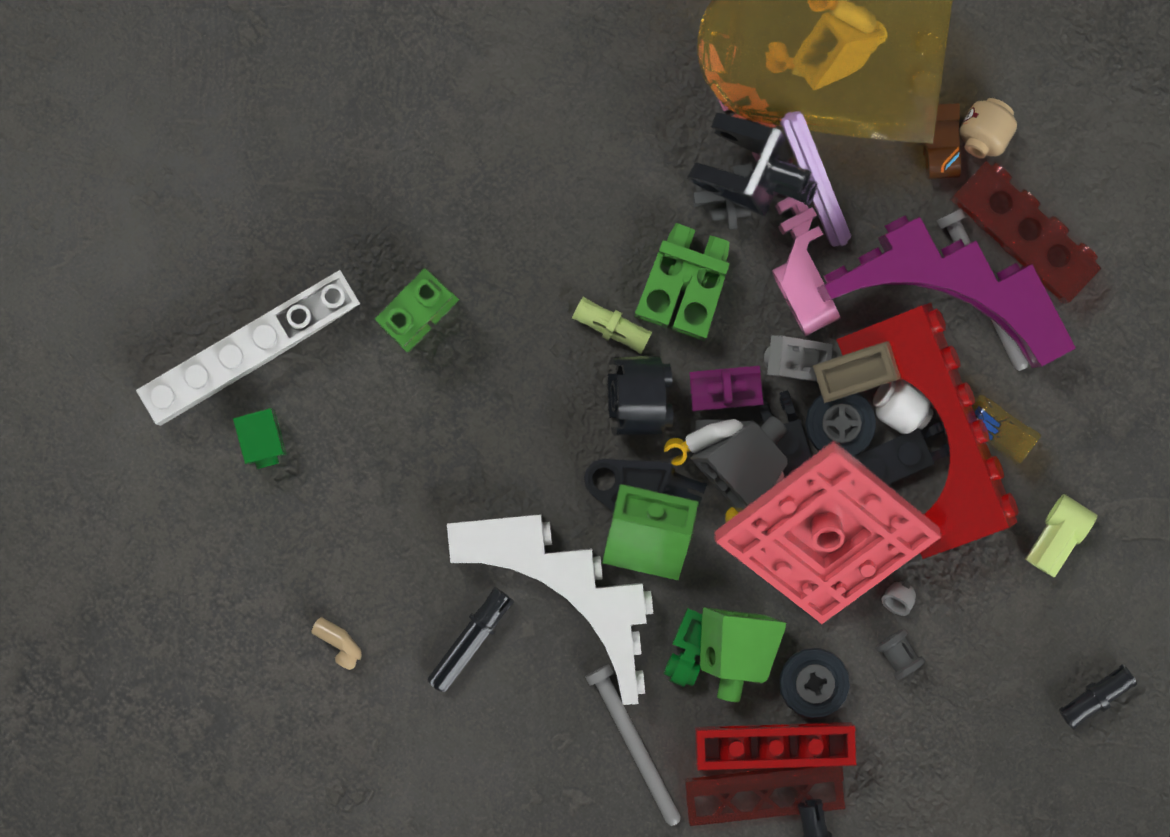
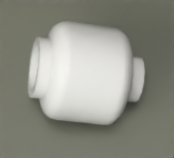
(902, 406)

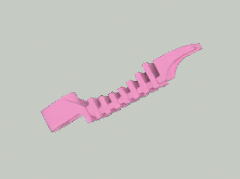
(799, 276)

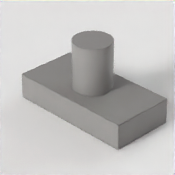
(795, 357)

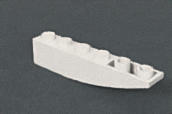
(247, 348)

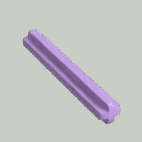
(808, 158)

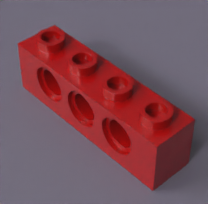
(775, 746)

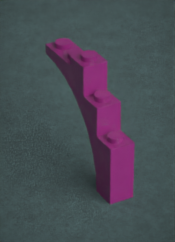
(1014, 301)

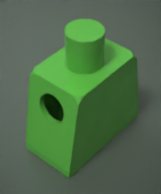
(738, 648)

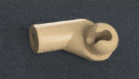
(340, 639)

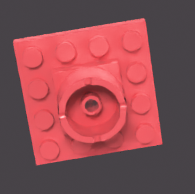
(827, 533)

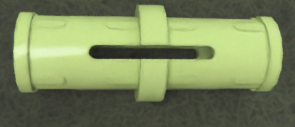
(612, 325)

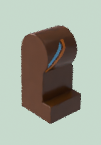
(944, 155)

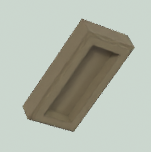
(856, 371)

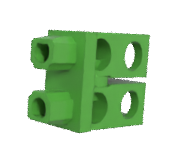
(685, 271)
(414, 307)

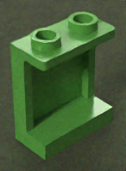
(650, 532)

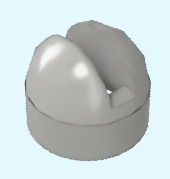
(899, 598)

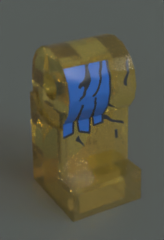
(1005, 432)

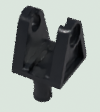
(771, 175)
(644, 475)

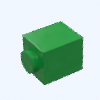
(260, 438)

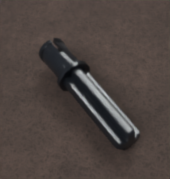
(470, 639)

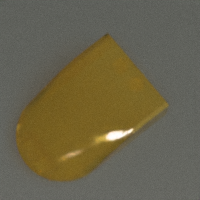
(839, 62)

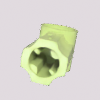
(1066, 526)

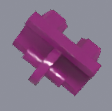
(726, 388)

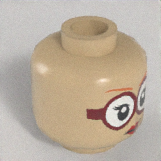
(988, 128)

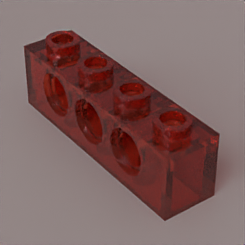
(974, 200)

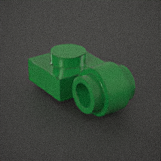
(682, 667)

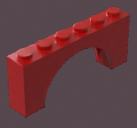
(973, 495)

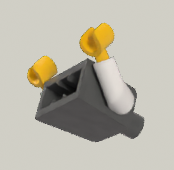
(736, 458)

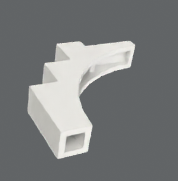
(611, 610)

